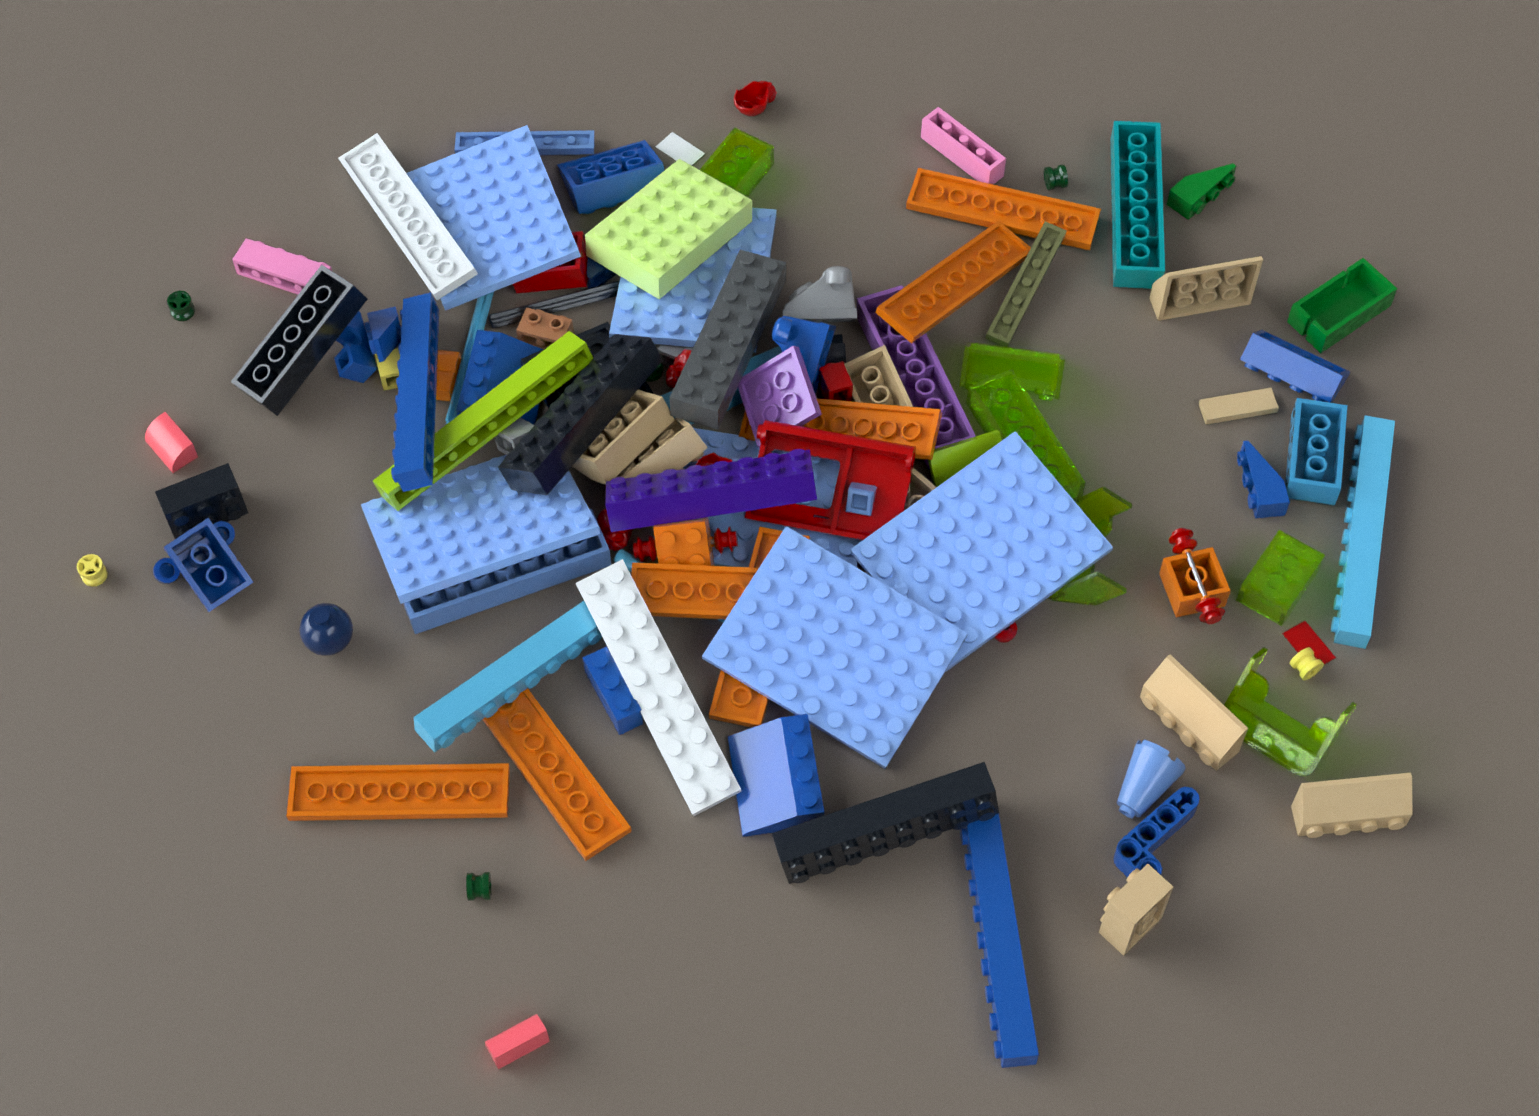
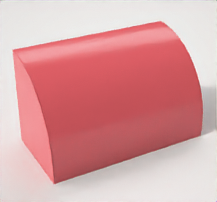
(170, 443)
(517, 1041)

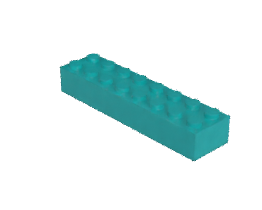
(1137, 204)

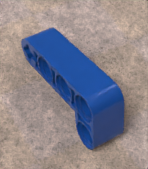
(1157, 829)

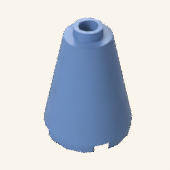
(1147, 778)

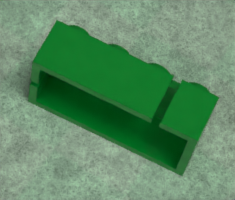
(1335, 311)

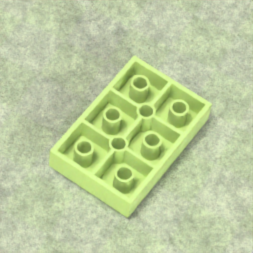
(668, 228)

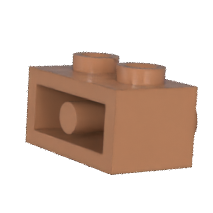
(542, 328)

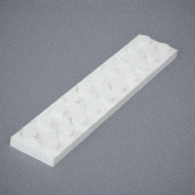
(408, 217)
(658, 688)

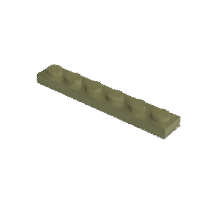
(1026, 284)

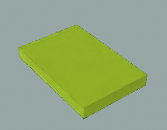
(956, 456)

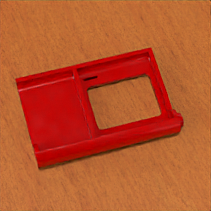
(860, 460)

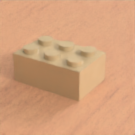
(1135, 908)

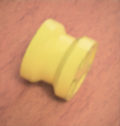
(92, 563)
(1306, 663)

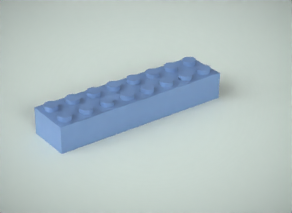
(509, 583)

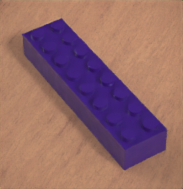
(710, 490)

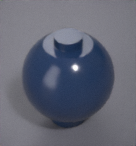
(326, 629)

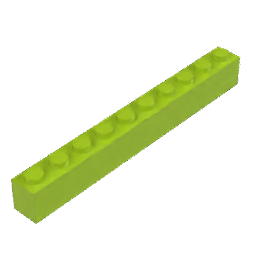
(495, 412)

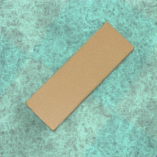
(1238, 406)

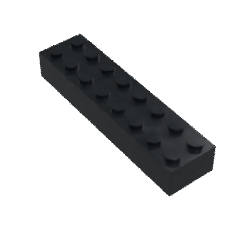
(580, 414)
(886, 823)

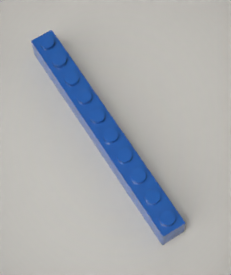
(416, 393)
(1000, 943)

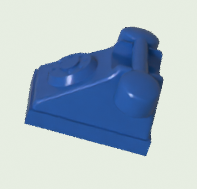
(811, 338)
(205, 563)

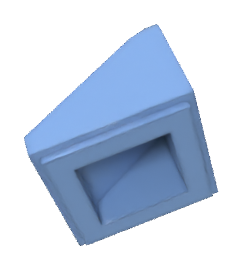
(861, 498)

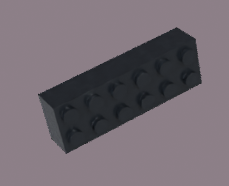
(299, 340)

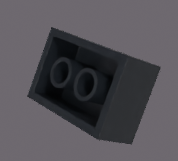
(203, 496)

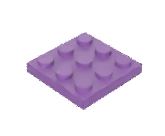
(779, 392)

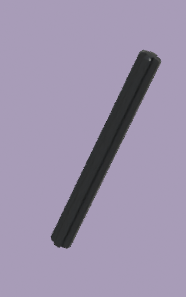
(556, 304)

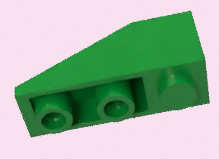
(1196, 190)

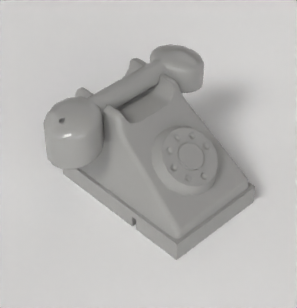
(826, 299)

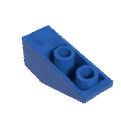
(383, 332)
(1265, 486)

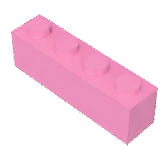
(962, 147)
(274, 266)

